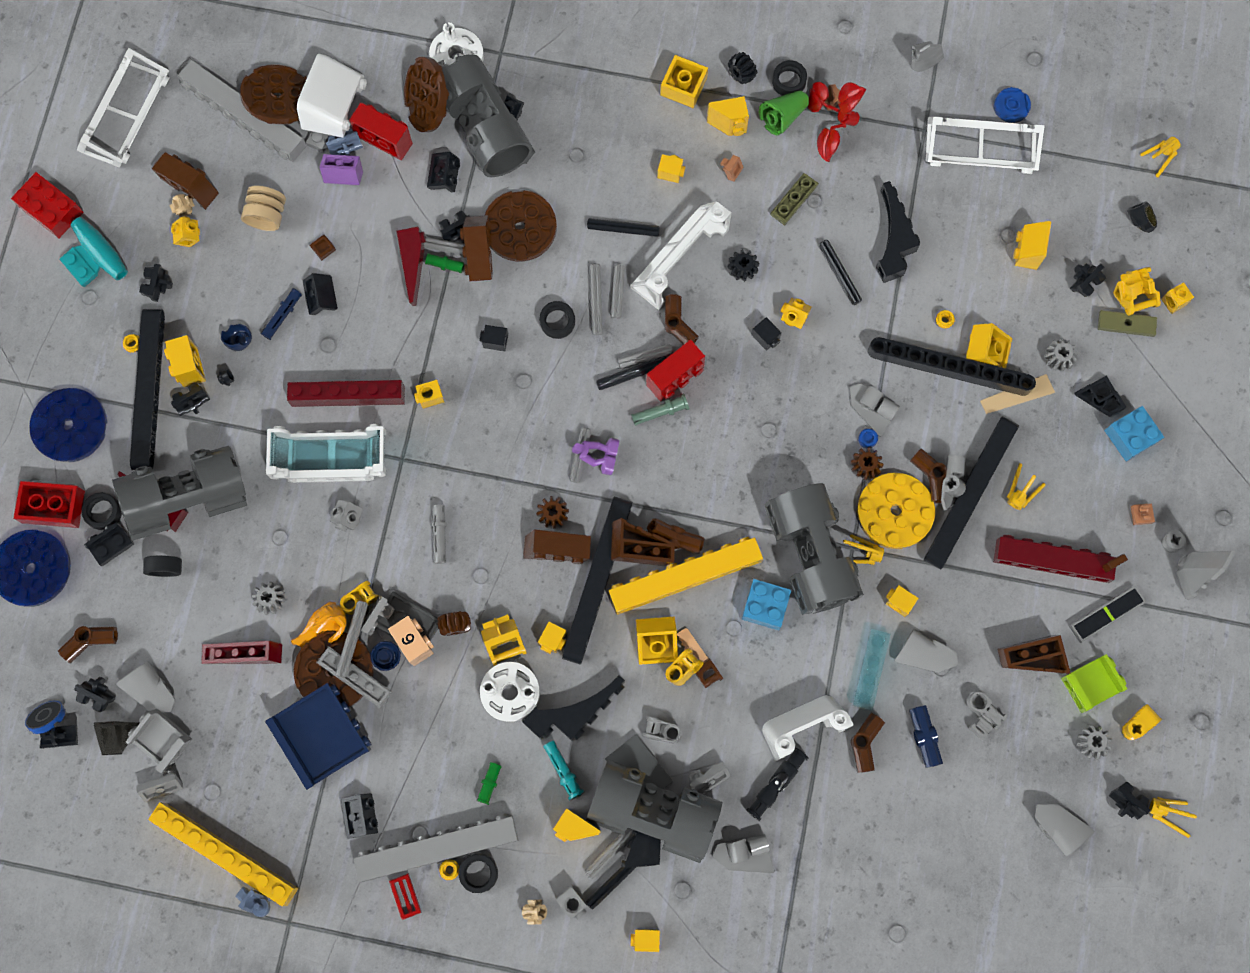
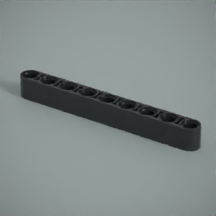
(960, 364)
(147, 388)
(975, 487)
(594, 586)

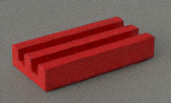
(410, 912)

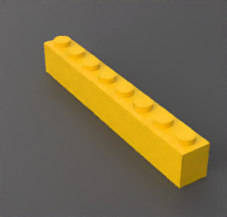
(686, 575)
(223, 854)

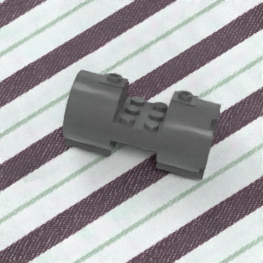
(490, 128)
(148, 501)
(805, 519)
(681, 820)

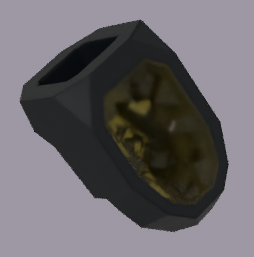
(1143, 217)

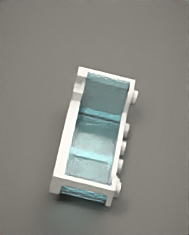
(326, 455)

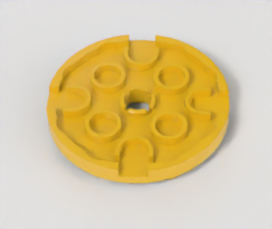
(892, 530)

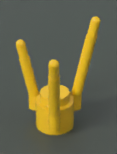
(1168, 147)
(1018, 498)
(873, 552)
(1160, 807)

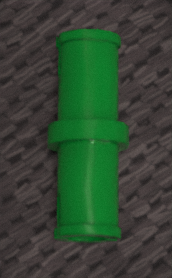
(444, 263)
(489, 783)

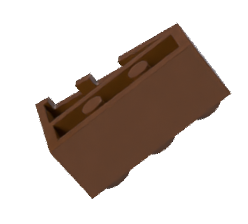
(185, 178)
(477, 248)
(557, 546)
(638, 546)
(1041, 654)

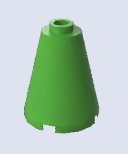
(782, 111)

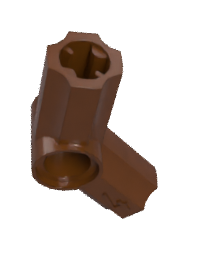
(673, 312)
(927, 464)
(677, 535)
(77, 645)
(868, 731)

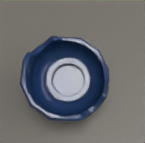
(236, 337)
(385, 656)

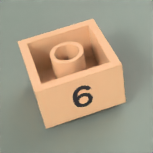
(410, 640)

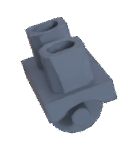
(344, 145)
(253, 902)

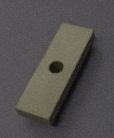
(788, 206)
(1137, 324)

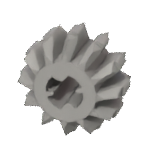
(1064, 350)
(262, 594)
(1101, 744)

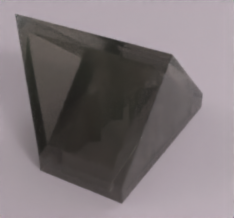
(113, 736)

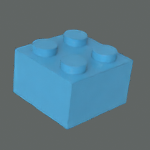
(1134, 433)
(766, 604)

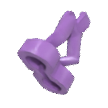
(610, 449)

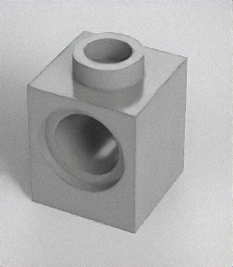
(563, 900)

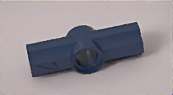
(925, 736)

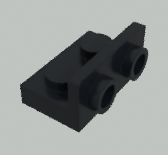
(443, 171)
(109, 543)
(359, 815)

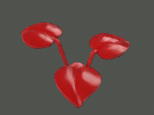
(848, 97)

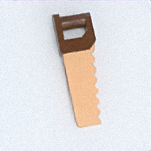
(689, 642)

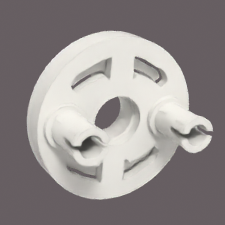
(453, 41)
(492, 690)

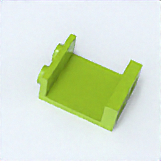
(1094, 683)

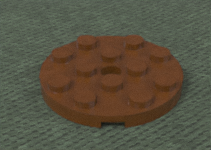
(259, 89)
(425, 94)
(524, 243)
(311, 675)

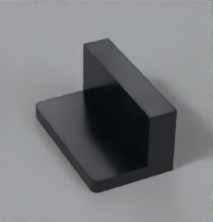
(319, 293)

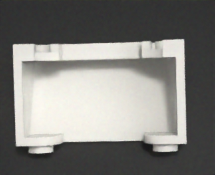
(328, 96)
(780, 729)

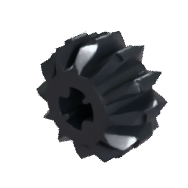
(742, 68)
(750, 265)

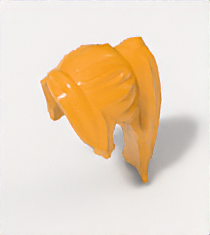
(327, 618)

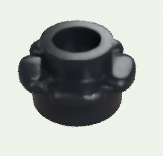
(225, 377)

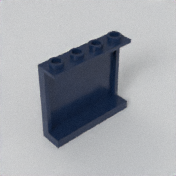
(318, 735)

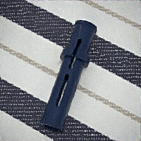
(280, 315)

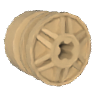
(263, 208)

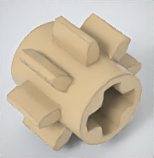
(182, 205)
(534, 912)

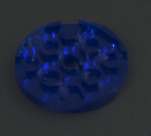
(74, 443)
(50, 570)

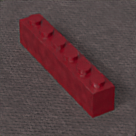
(346, 393)
(1053, 559)

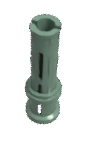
(668, 407)

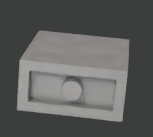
(159, 739)

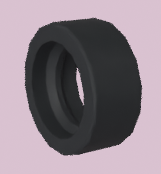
(793, 66)
(552, 306)
(89, 504)
(162, 566)
(463, 872)

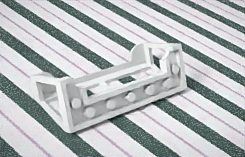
(123, 156)
(1027, 167)
(652, 280)

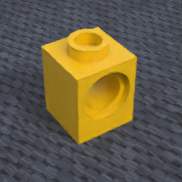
(1177, 298)
(436, 398)
(901, 600)
(646, 940)

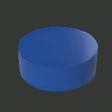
(868, 438)

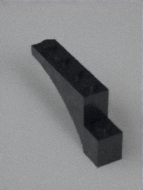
(900, 237)
(572, 718)

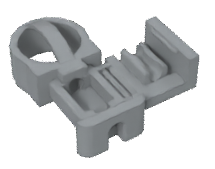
(988, 718)

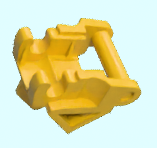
(1134, 284)
(500, 632)

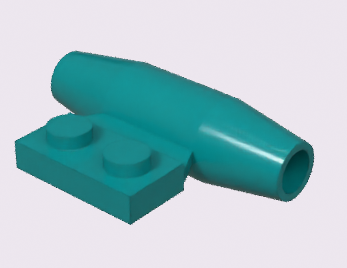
(91, 255)

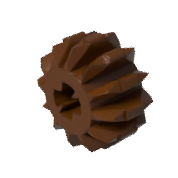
(873, 467)
(560, 510)
(454, 623)

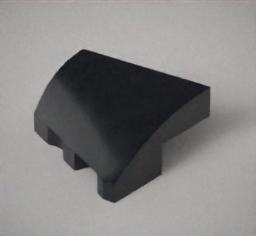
(1102, 397)
(643, 851)

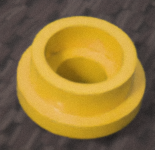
(945, 314)
(128, 340)
(444, 865)

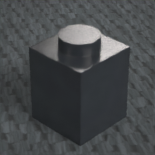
(766, 334)
(494, 338)

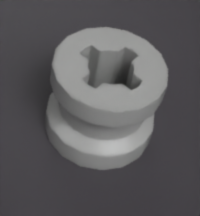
(1170, 544)

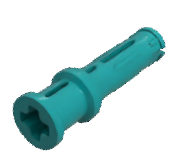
(567, 778)

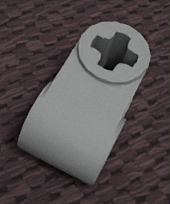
(660, 730)

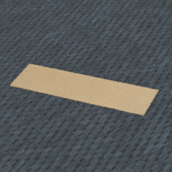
(1005, 399)

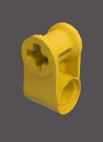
(359, 595)
(685, 667)
(1143, 721)

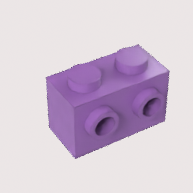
(341, 169)

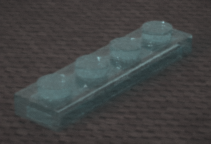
(871, 669)

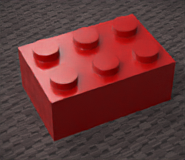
(381, 130)
(47, 205)
(675, 371)
(49, 504)

